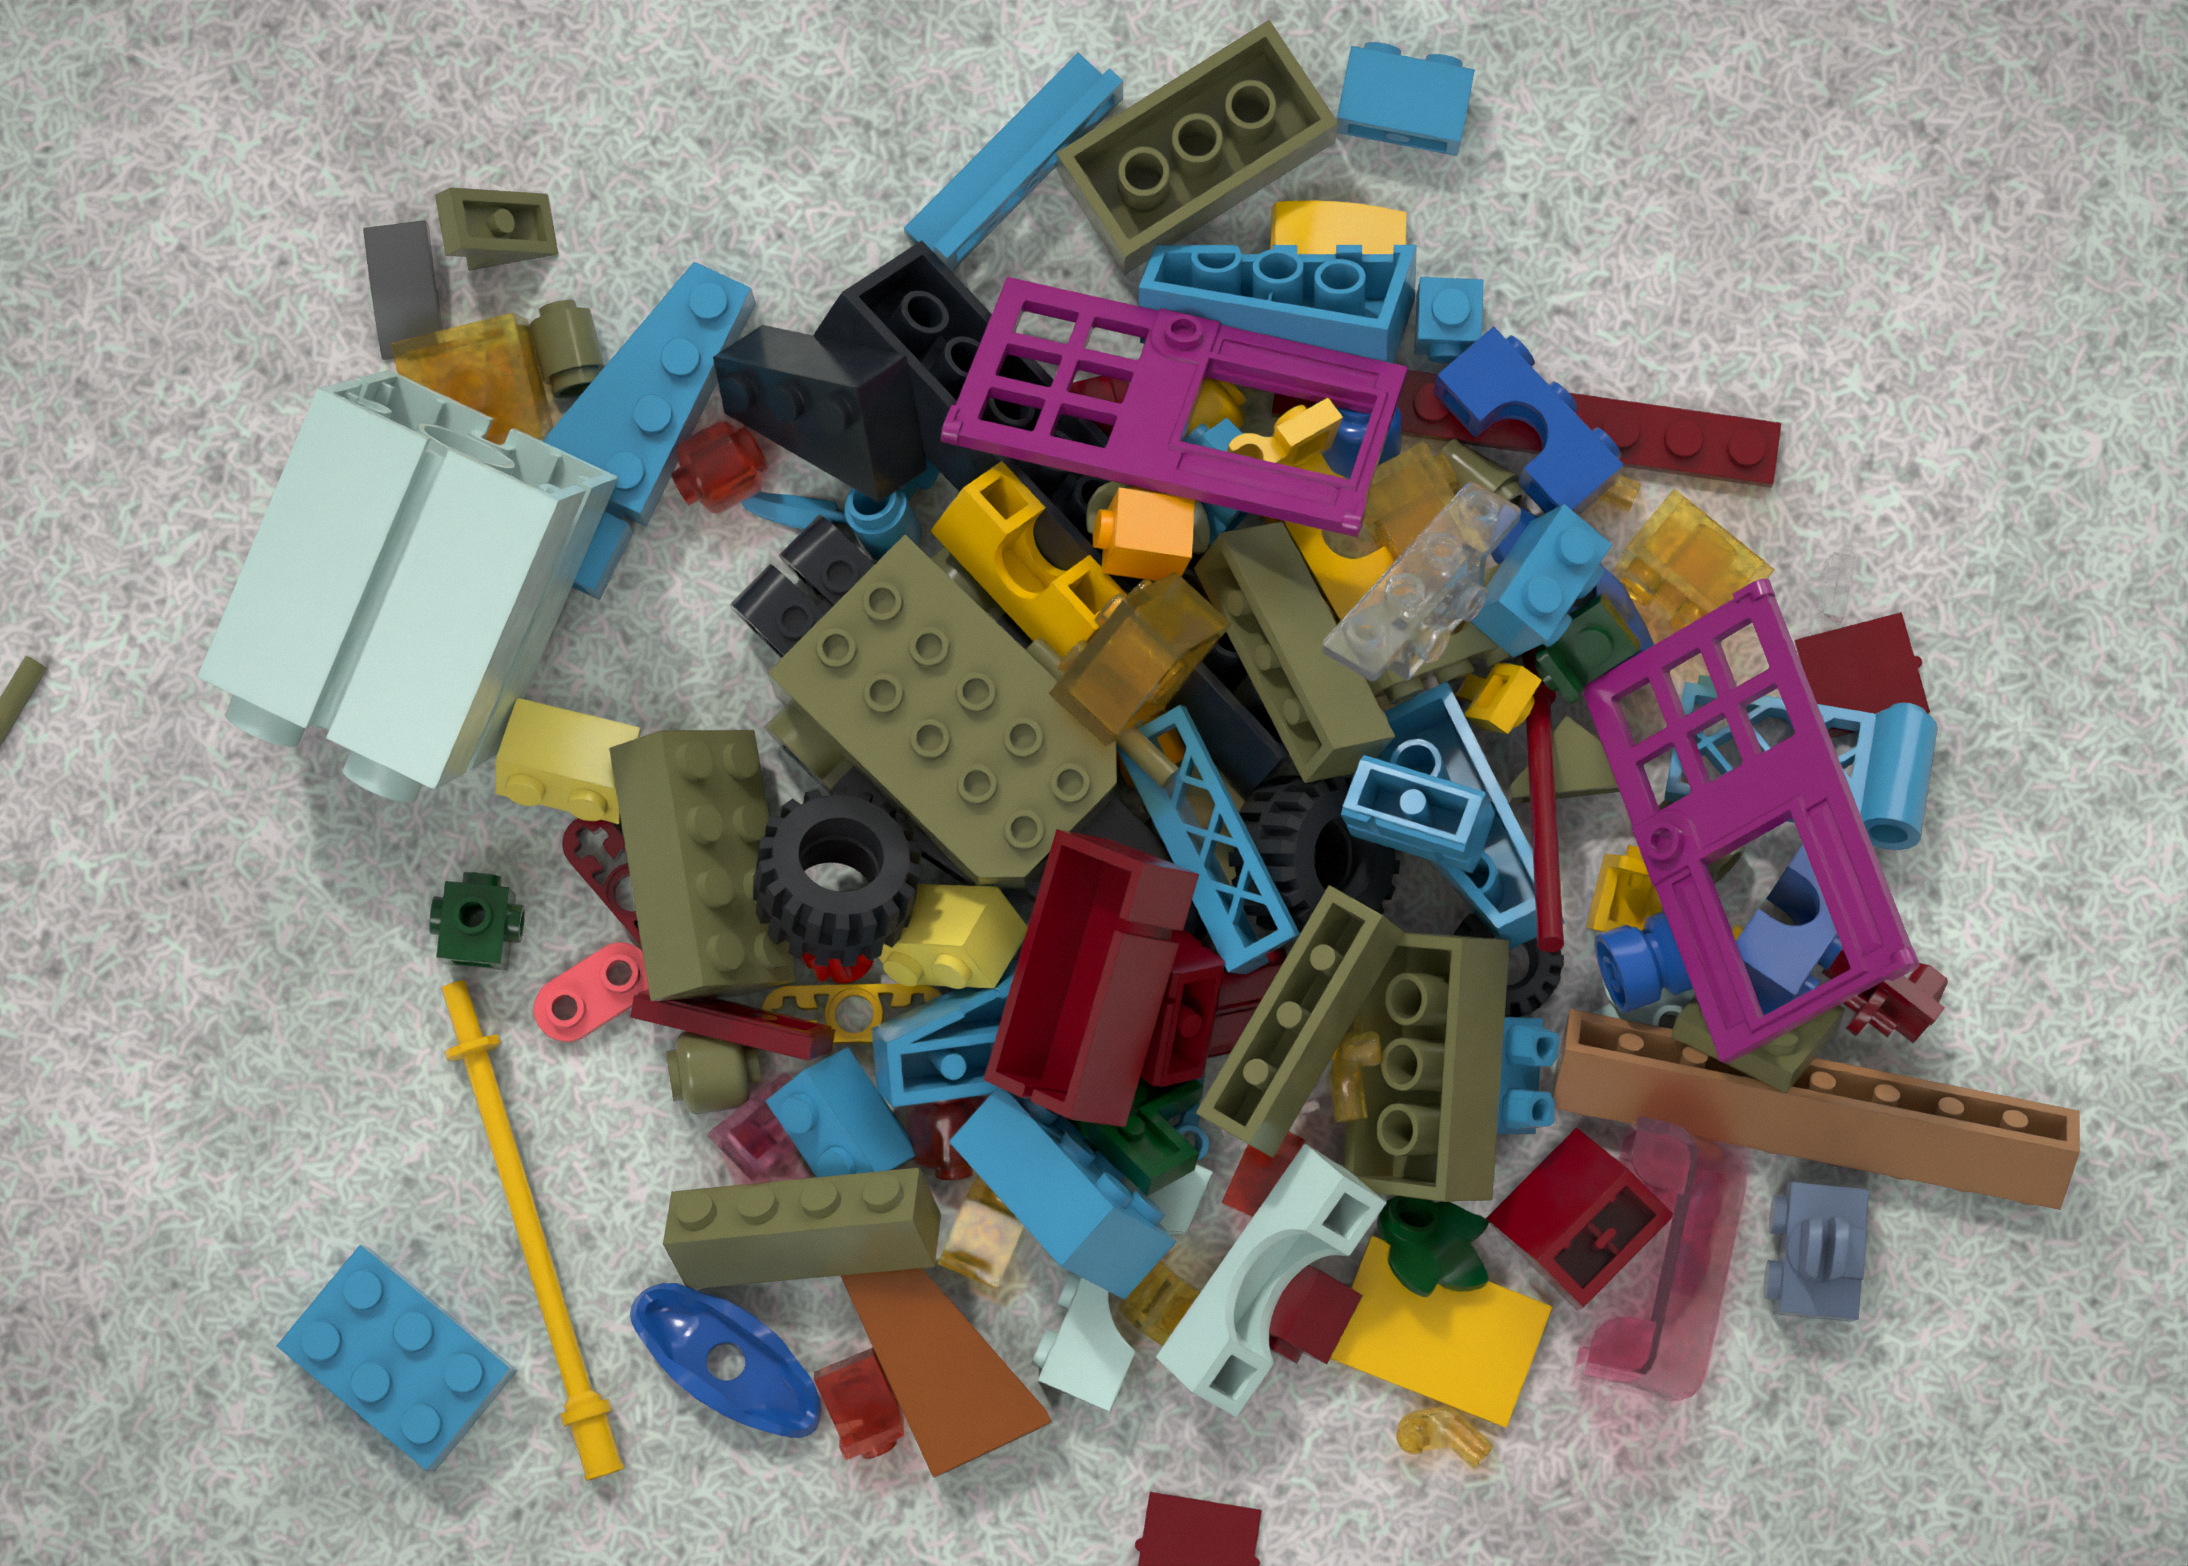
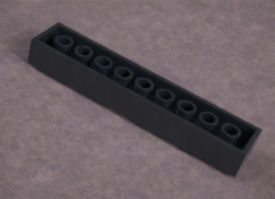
(935, 320)

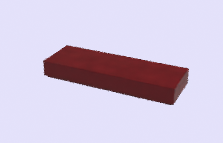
(738, 1024)

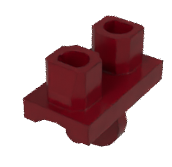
(1901, 1004)

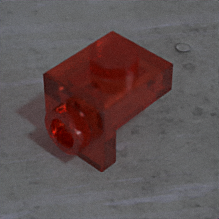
(1259, 1174)
(861, 1405)

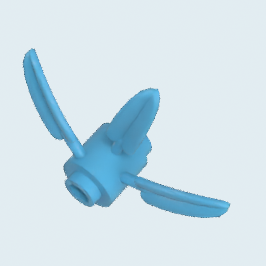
(873, 523)

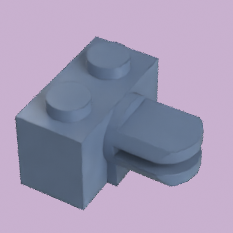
(1818, 1251)

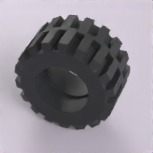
(1287, 827)
(845, 833)

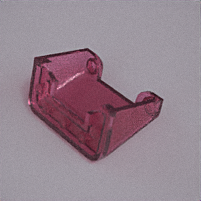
(1674, 1348)

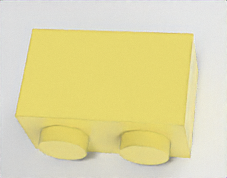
(560, 760)
(956, 938)

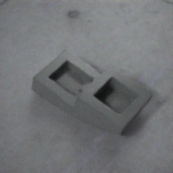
(402, 282)

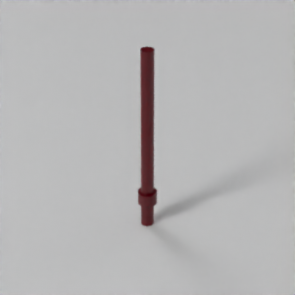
(1544, 815)

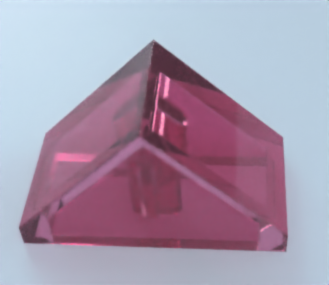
(755, 1136)

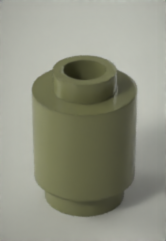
(566, 347)

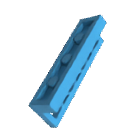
(1015, 161)
(1194, 848)

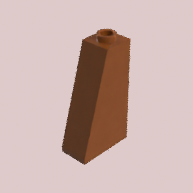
(941, 1370)

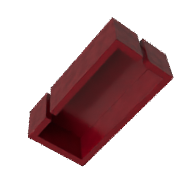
(1090, 978)

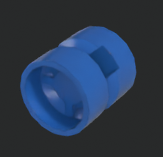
(1641, 963)

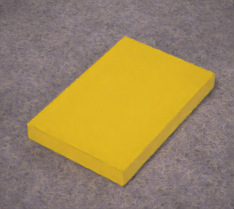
(1445, 1346)

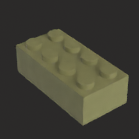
(1197, 146)
(692, 848)
(1440, 1070)

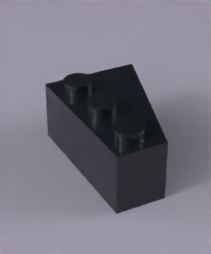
(828, 404)

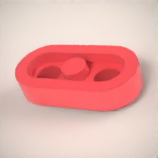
(595, 995)

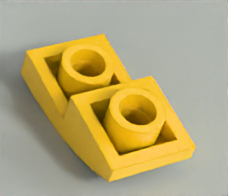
(1322, 225)

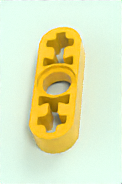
(806, 995)

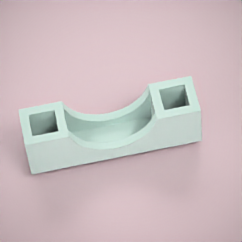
(1224, 1336)
(1088, 1352)

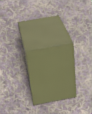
(1578, 766)

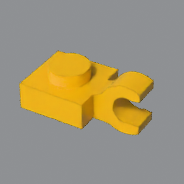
(1296, 438)
(1500, 699)

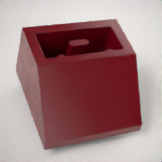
(1579, 1218)

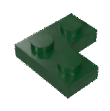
(1148, 1146)

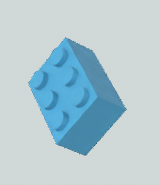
(1064, 1192)
(397, 1358)

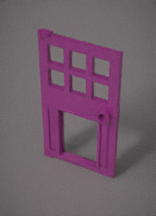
(1161, 400)
(1789, 781)

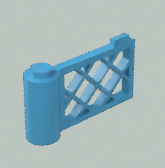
(1888, 768)

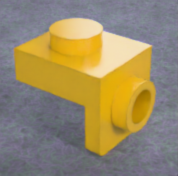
(1623, 893)

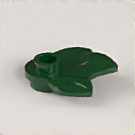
(1432, 1244)

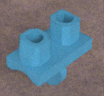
(1523, 1052)

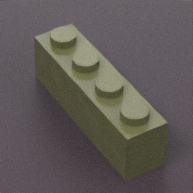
(1279, 633)
(1300, 1021)
(802, 1228)

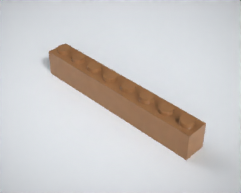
(1828, 1115)

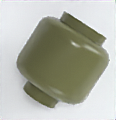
(711, 1073)

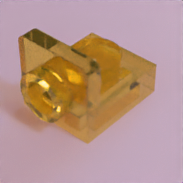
(982, 1237)
(1159, 1303)

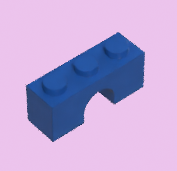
(1498, 383)
(1783, 954)

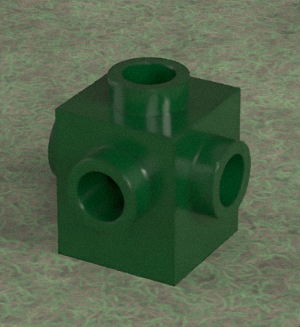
(490, 941)

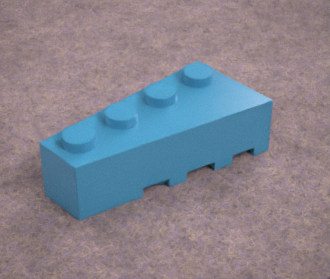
(1320, 300)
(655, 389)
(1439, 742)

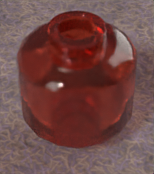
(719, 467)
(931, 1129)

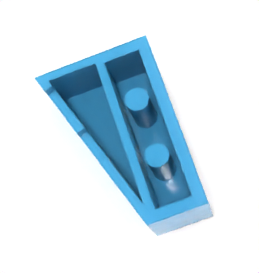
(940, 1045)

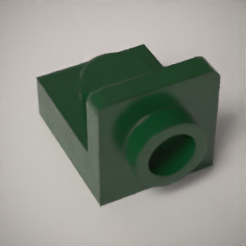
(1587, 649)

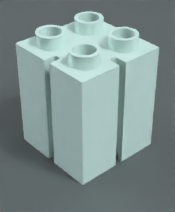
(403, 583)

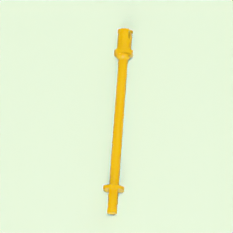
(584, 1408)

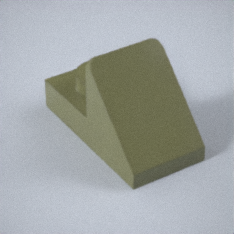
(495, 226)

